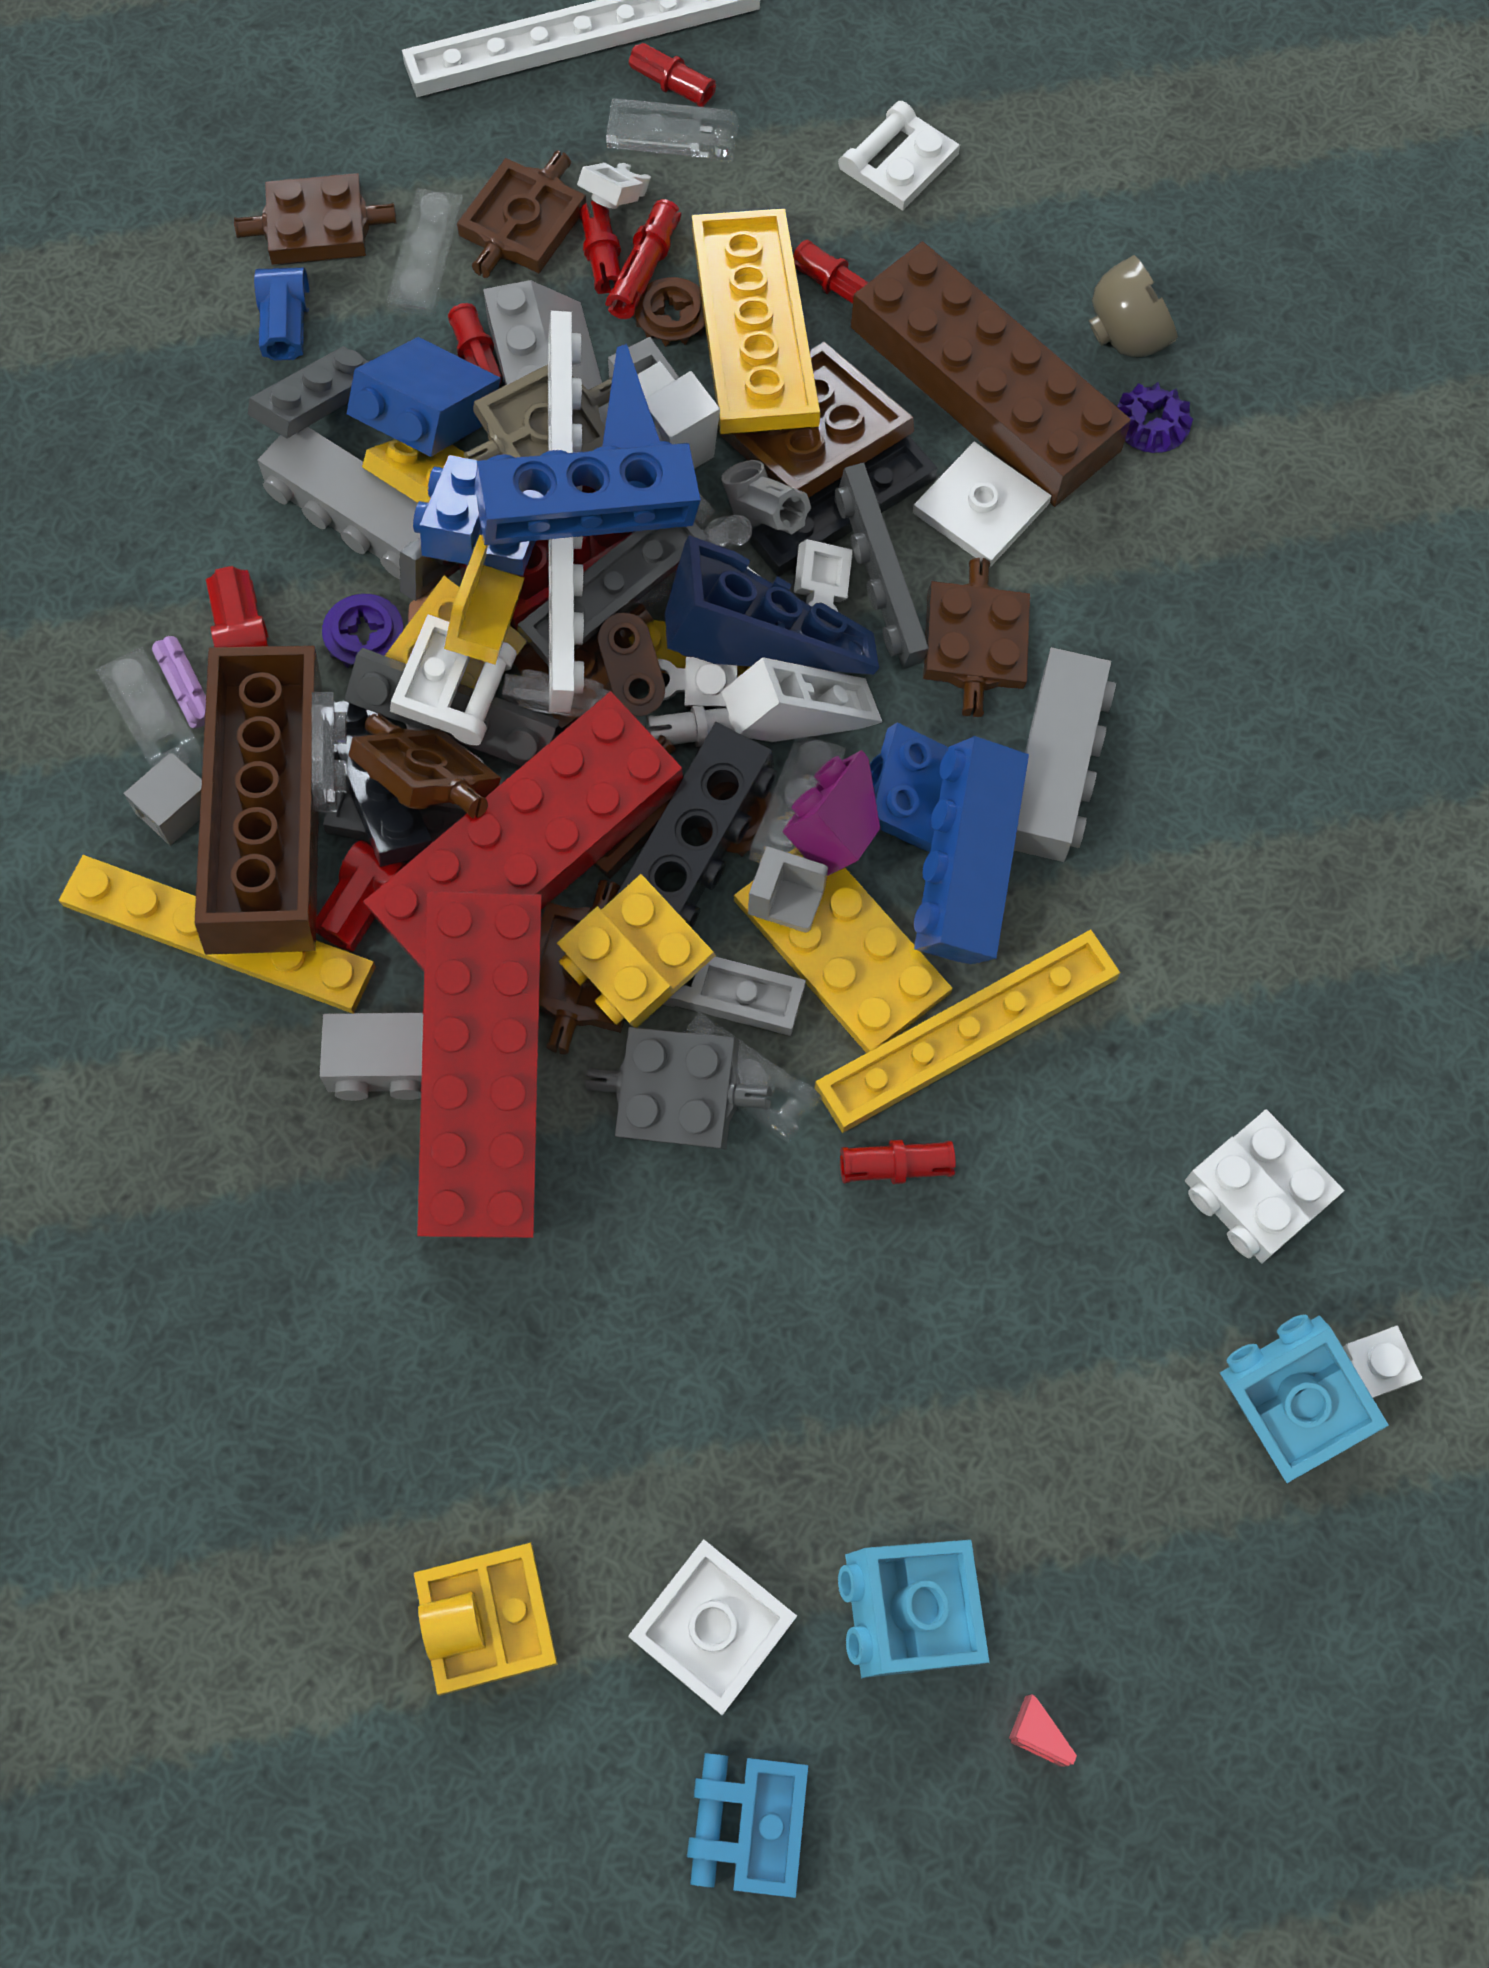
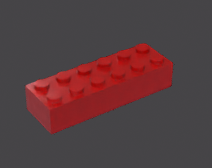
(540, 822)
(479, 1065)

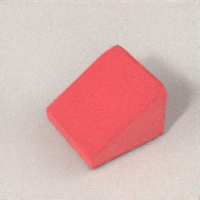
(1039, 1734)

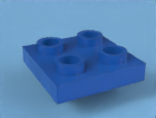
(907, 784)

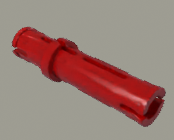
(650, 246)

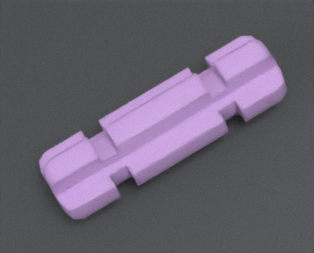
(181, 680)

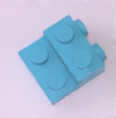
(1302, 1396)
(913, 1608)

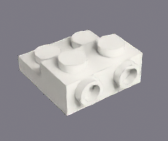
(1262, 1187)

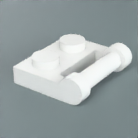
(909, 166)
(433, 680)

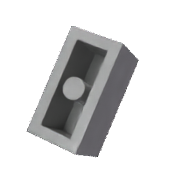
(372, 1054)

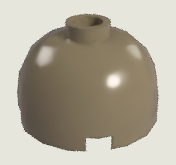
(1130, 311)

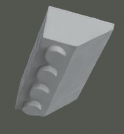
(520, 329)

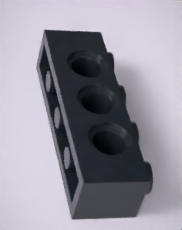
(722, 758)

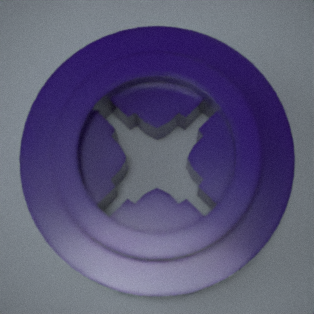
(1161, 433)
(344, 619)

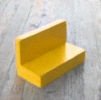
(482, 608)

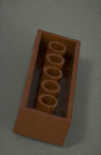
(989, 372)
(258, 803)

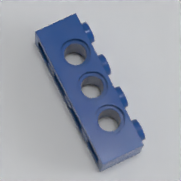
(567, 512)

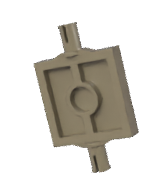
(519, 417)

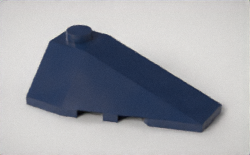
(737, 617)

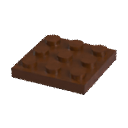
(852, 429)

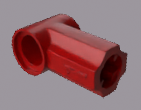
(235, 610)
(345, 915)

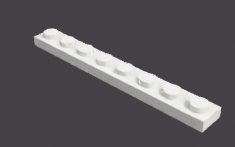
(555, 38)
(565, 578)

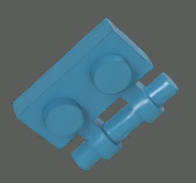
(768, 1829)

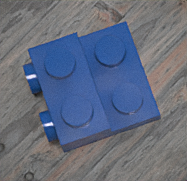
(452, 522)

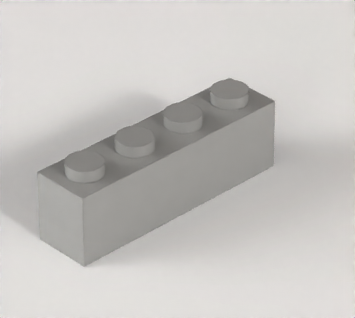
(340, 495)
(1059, 753)

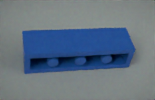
(971, 851)

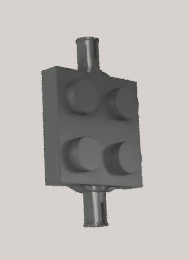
(678, 1088)

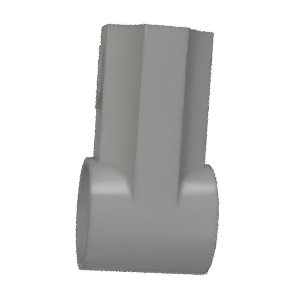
(763, 498)

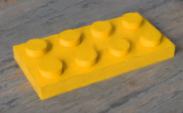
(857, 962)

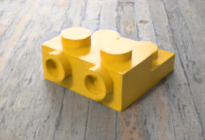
(634, 952)

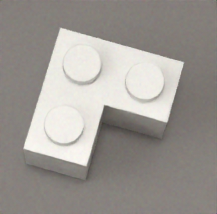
(681, 411)

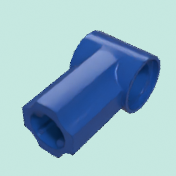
(281, 310)

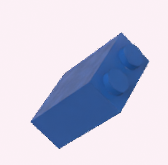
(420, 395)

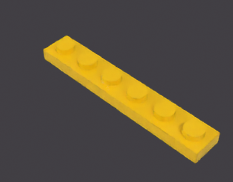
(169, 918)
(966, 1031)

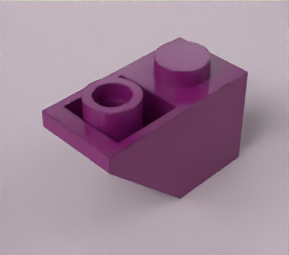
(837, 815)

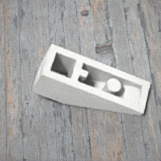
(797, 701)

